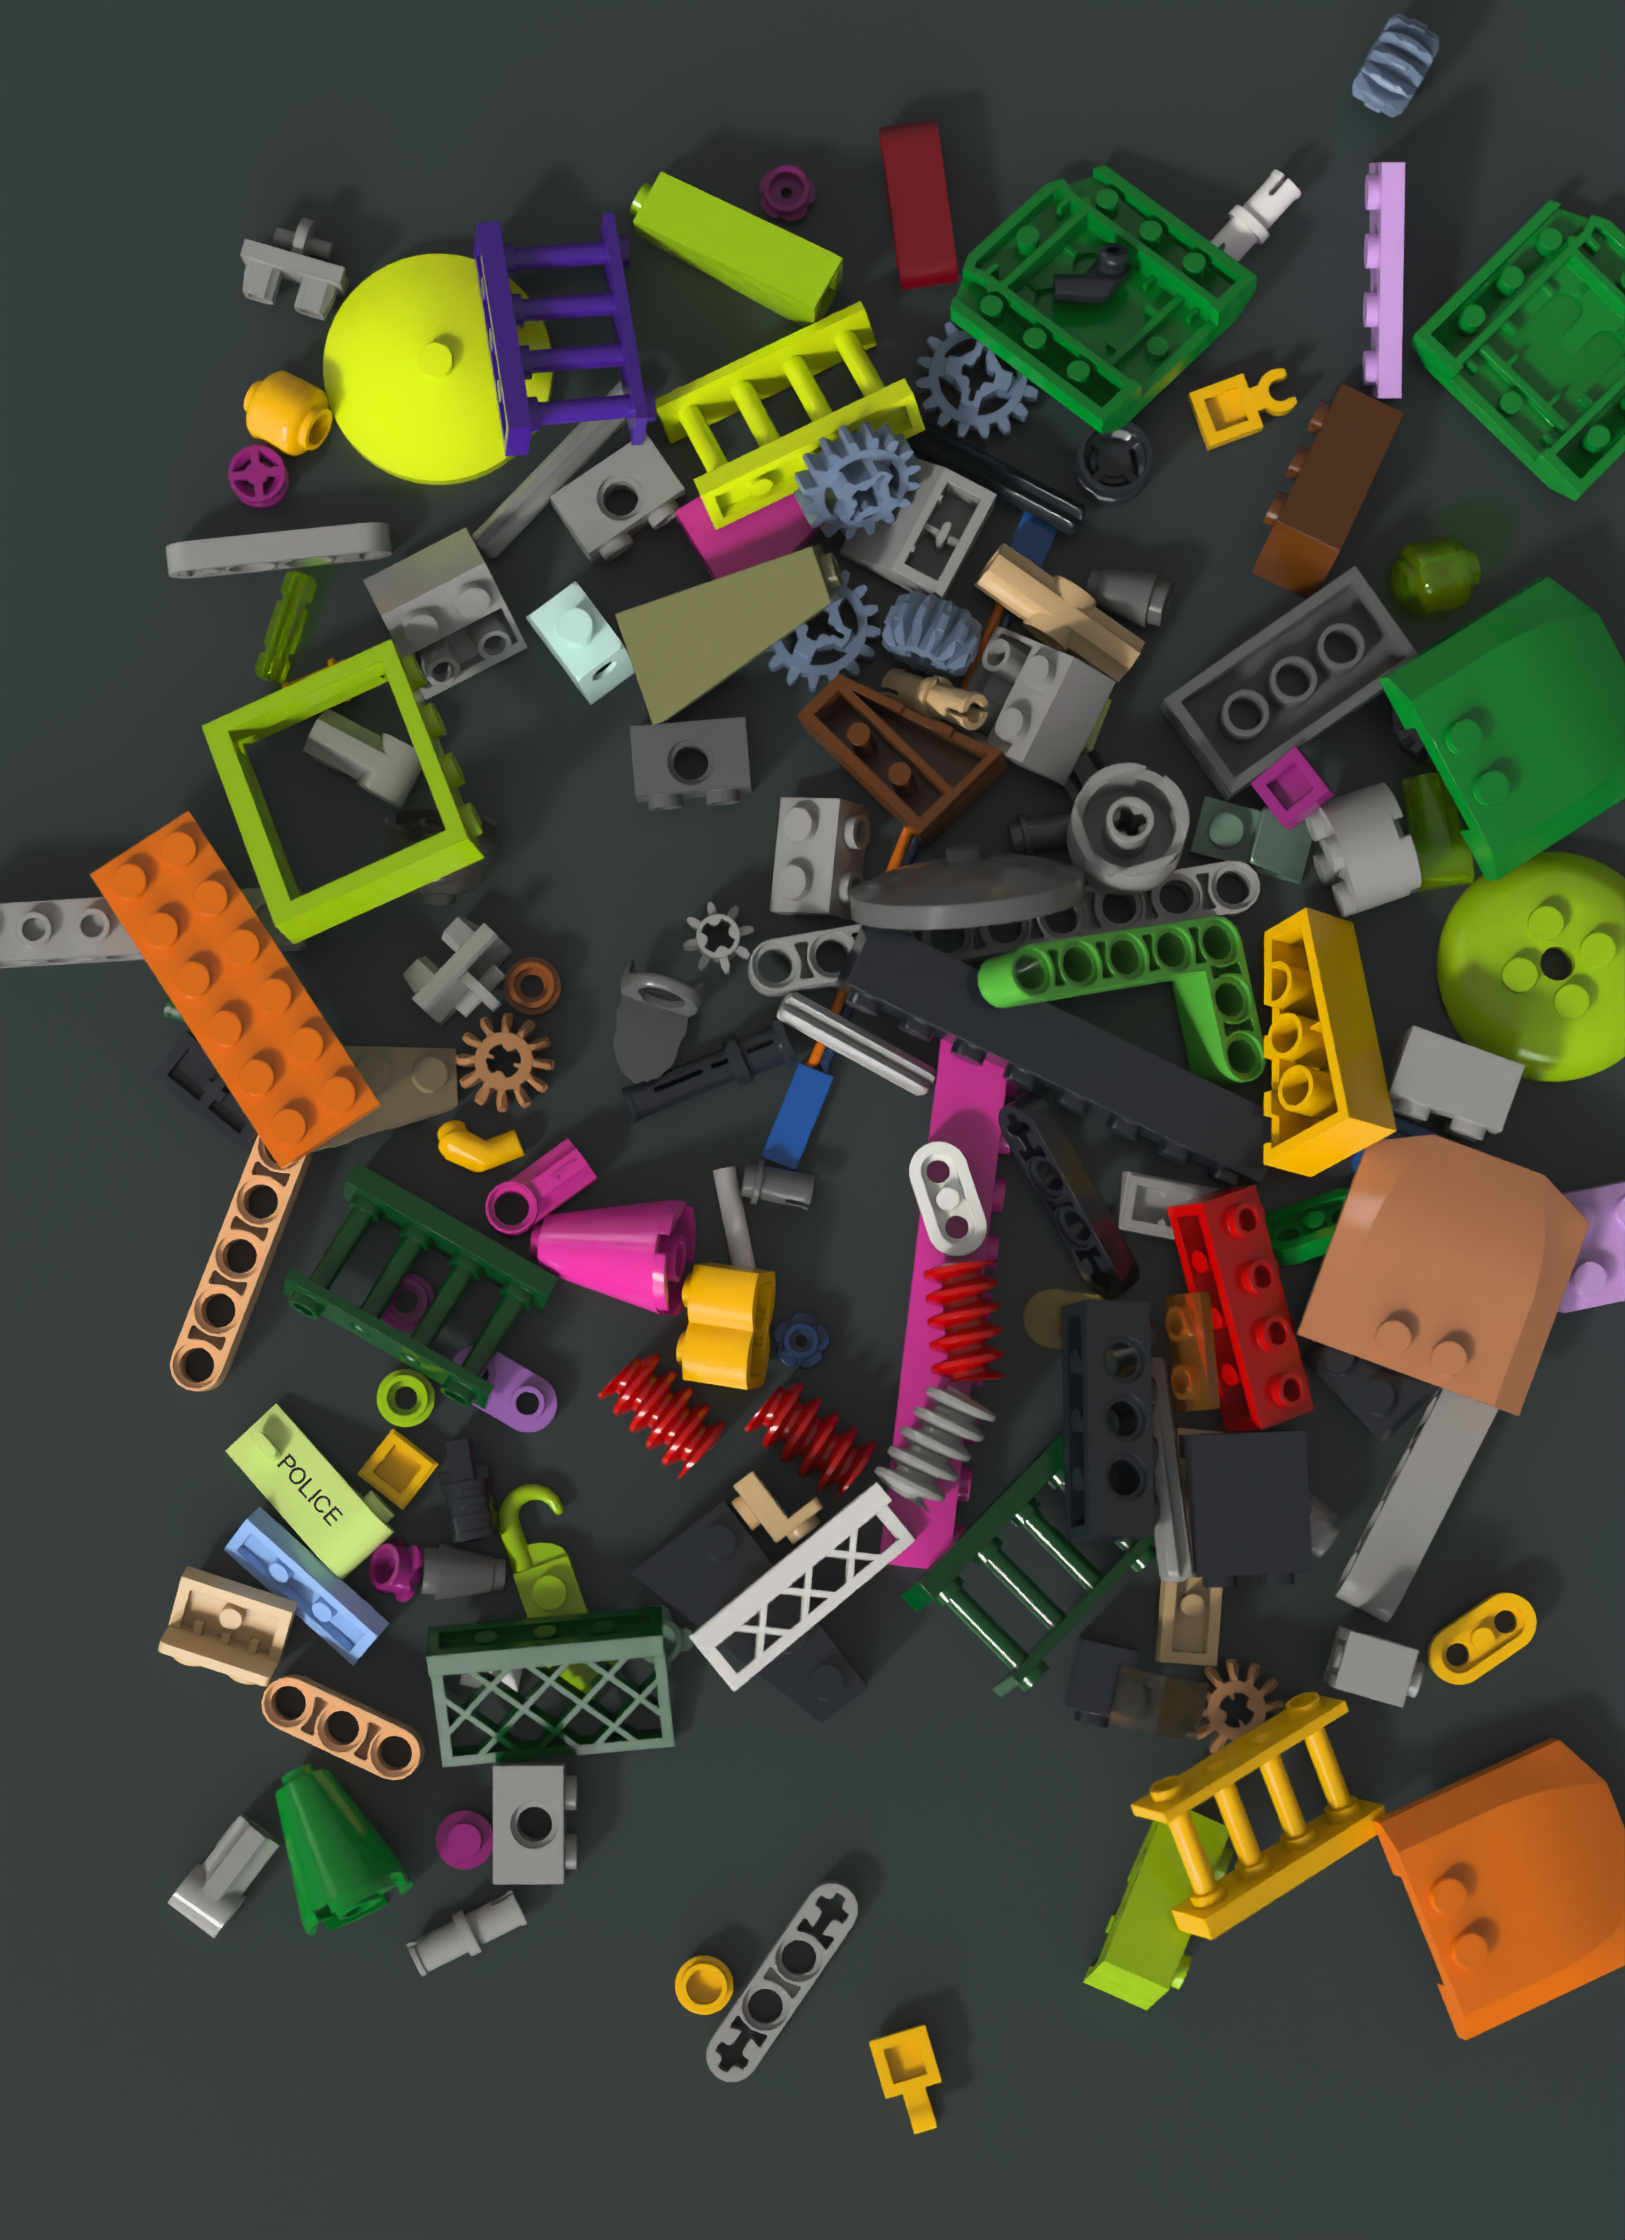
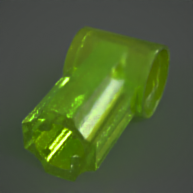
(1436, 833)

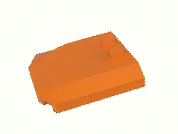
(1514, 1882)

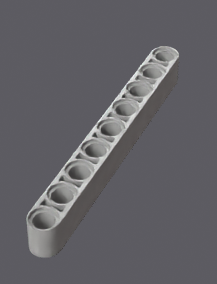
(978, 945)

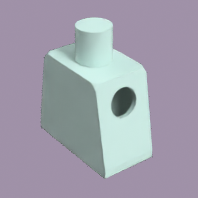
(582, 642)

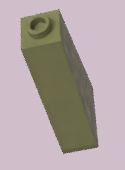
(713, 630)

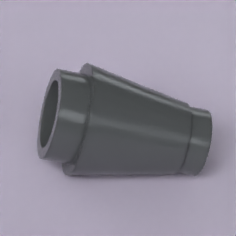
(1131, 595)
(460, 1572)

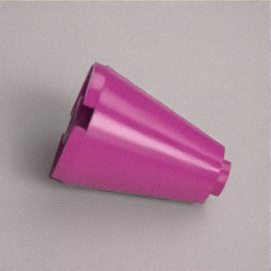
(622, 1251)

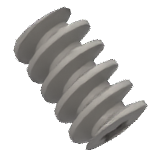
(934, 1445)

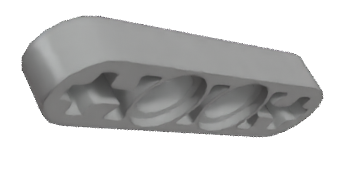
(278, 550)
(787, 1984)

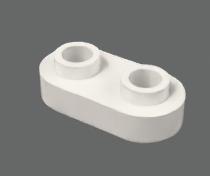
(947, 1199)

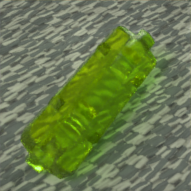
(285, 627)

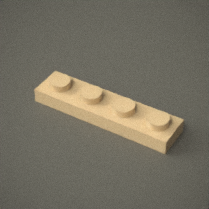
(1187, 1612)

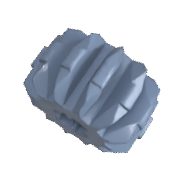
(1395, 65)
(931, 635)

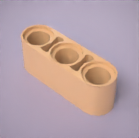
(314, 1726)

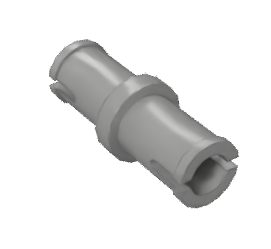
(466, 1933)

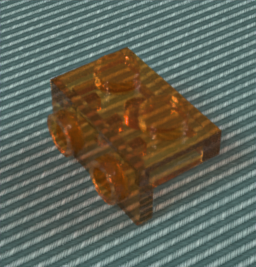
(1192, 1352)

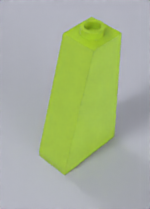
(739, 249)

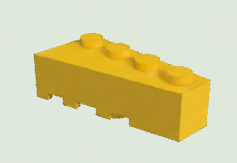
(1322, 1046)

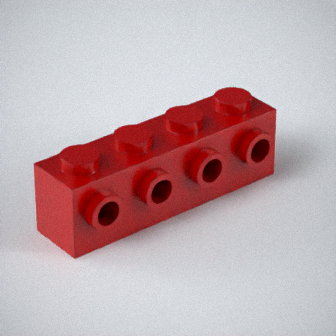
(1256, 1351)

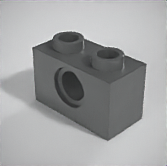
(660, 745)

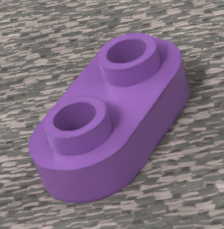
(510, 1382)

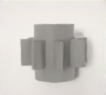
(714, 922)

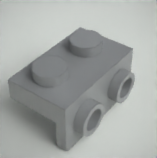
(818, 856)

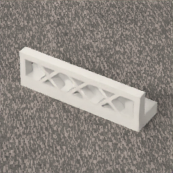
(787, 1571)

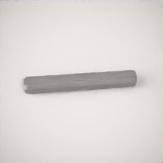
(544, 481)
(1172, 1529)

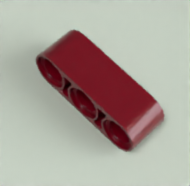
(918, 205)

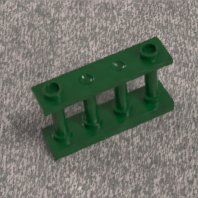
(420, 1229)
(982, 1546)

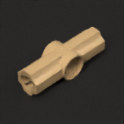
(1059, 613)

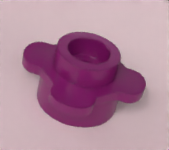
(396, 1569)

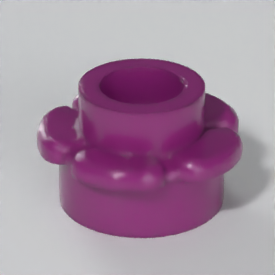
(783, 178)

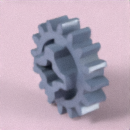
(954, 374)
(857, 480)
(842, 642)

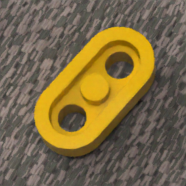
(1481, 1639)

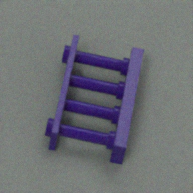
(516, 363)

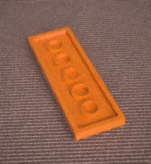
(235, 990)

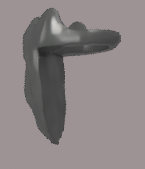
(652, 1022)

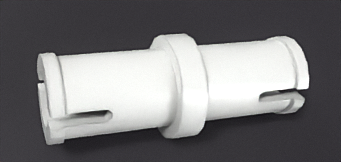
(1256, 216)

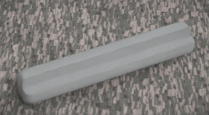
(856, 1043)

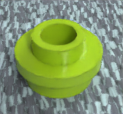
(387, 1398)

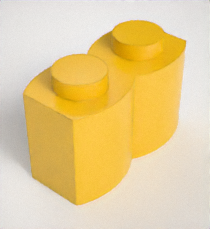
(727, 1325)

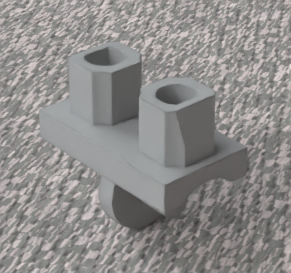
(269, 264)
(465, 977)

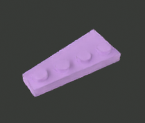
(1386, 263)

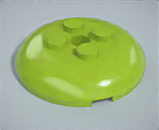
(1495, 977)

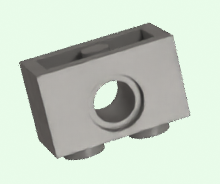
(632, 469)
(1373, 1667)
(517, 1855)

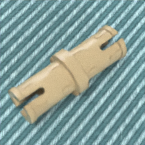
(936, 698)

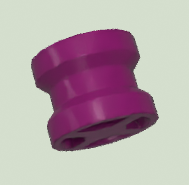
(256, 465)

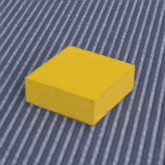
(398, 1469)

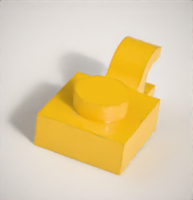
(906, 2068)

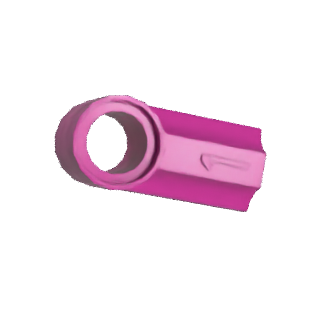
(543, 1186)

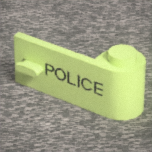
(311, 1493)

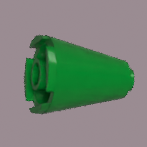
(334, 1852)

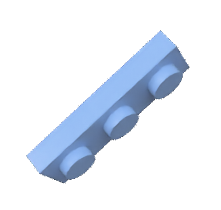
(296, 1574)

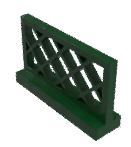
(554, 1643)

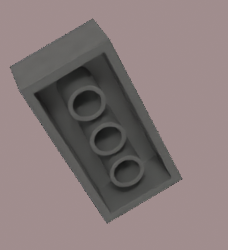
(1288, 683)

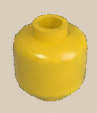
(287, 413)

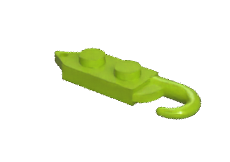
(542, 1570)

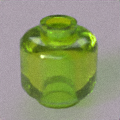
(1434, 575)

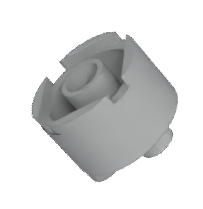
(1144, 802)
(1364, 850)

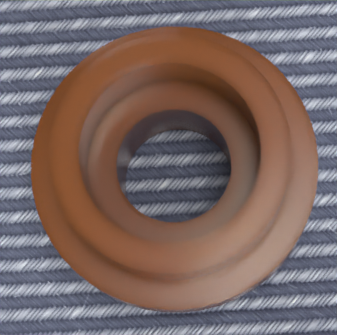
(526, 968)

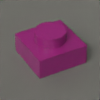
(1292, 788)

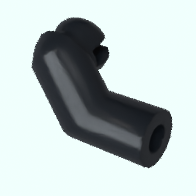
(1098, 282)

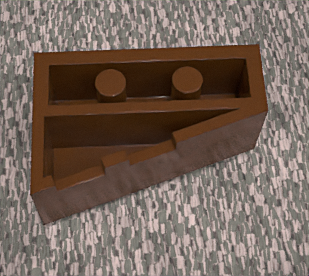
(1326, 490)
(903, 759)

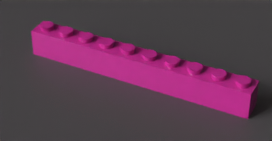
(967, 1117)

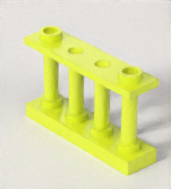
(768, 472)

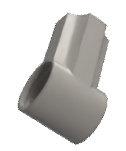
(378, 763)
(218, 1885)

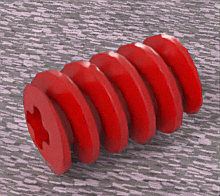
(964, 1321)
(663, 1412)
(811, 1438)

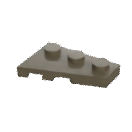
(406, 1082)

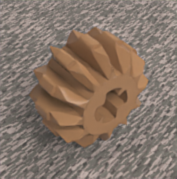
(512, 1044)
(1252, 1700)

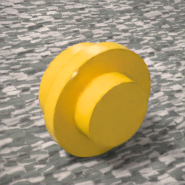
(704, 1984)

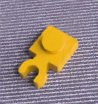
(1232, 409)

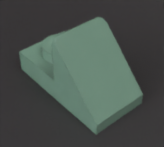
(1250, 836)

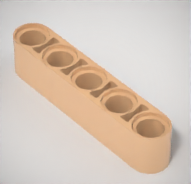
(222, 1279)

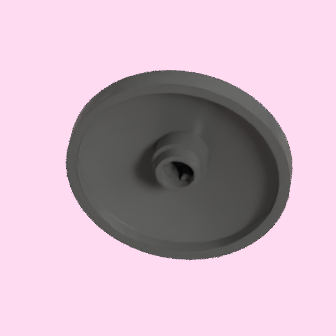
(967, 891)

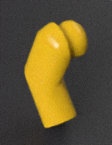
(474, 1152)

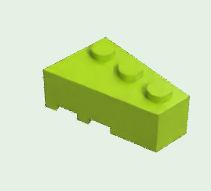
(1143, 1941)

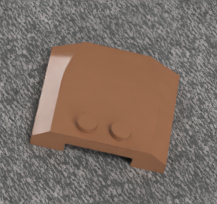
(1446, 1268)

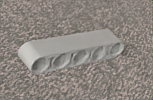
(1414, 1503)

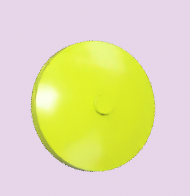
(416, 373)

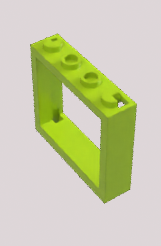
(379, 882)

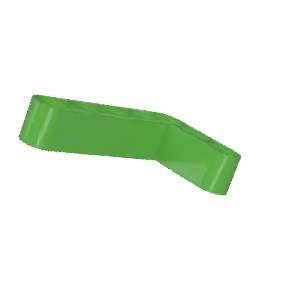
(1197, 955)

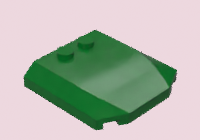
(1542, 347)
(1111, 354)
(1520, 721)

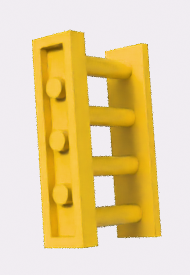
(1302, 1847)

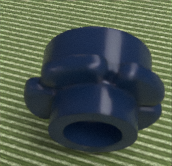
(817, 1340)

